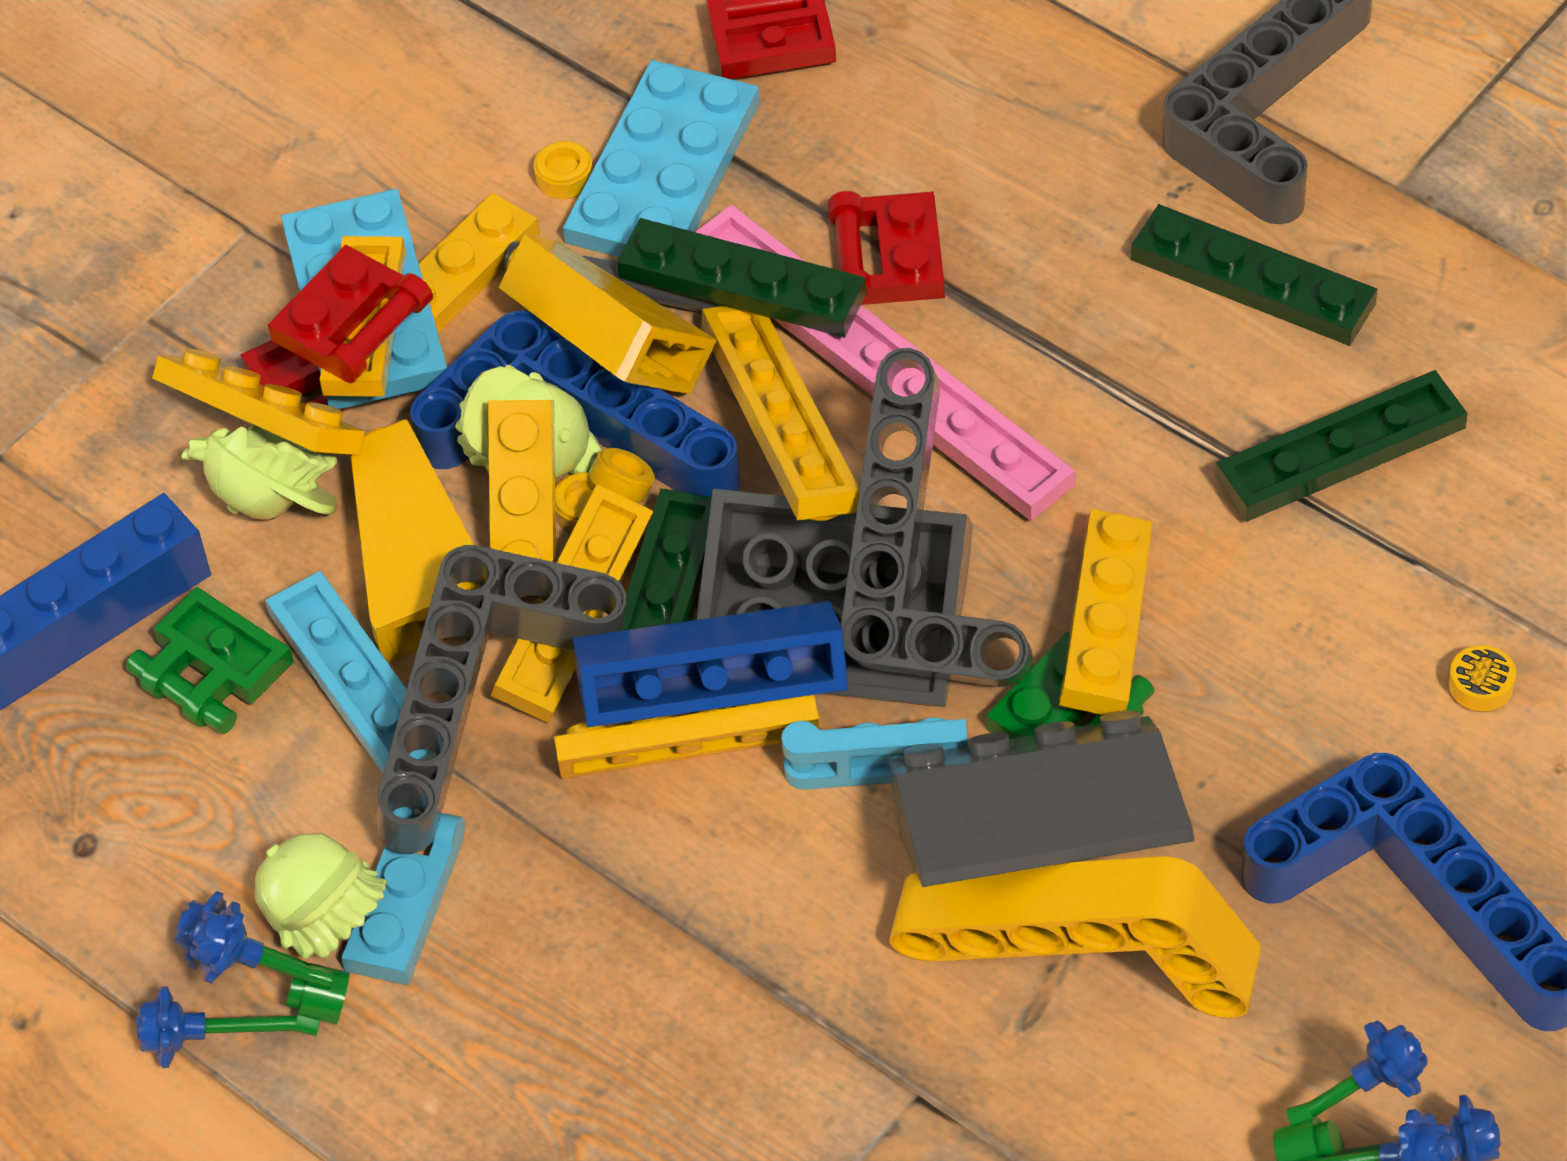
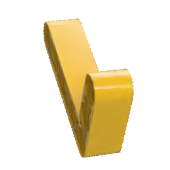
(1086, 909)

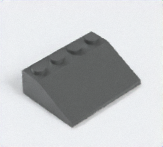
(769, 561)
(1037, 799)

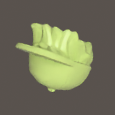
(573, 441)
(262, 472)
(315, 892)

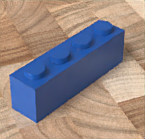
(96, 594)
(710, 663)

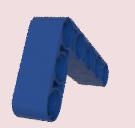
(672, 438)
(1426, 870)

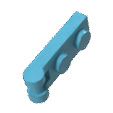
(858, 753)
(397, 929)

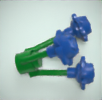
(218, 940)
(1396, 1060)

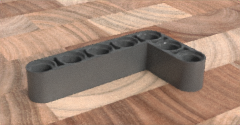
(1214, 108)
(901, 542)
(455, 669)

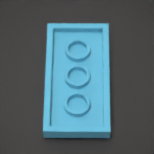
(662, 156)
(316, 238)

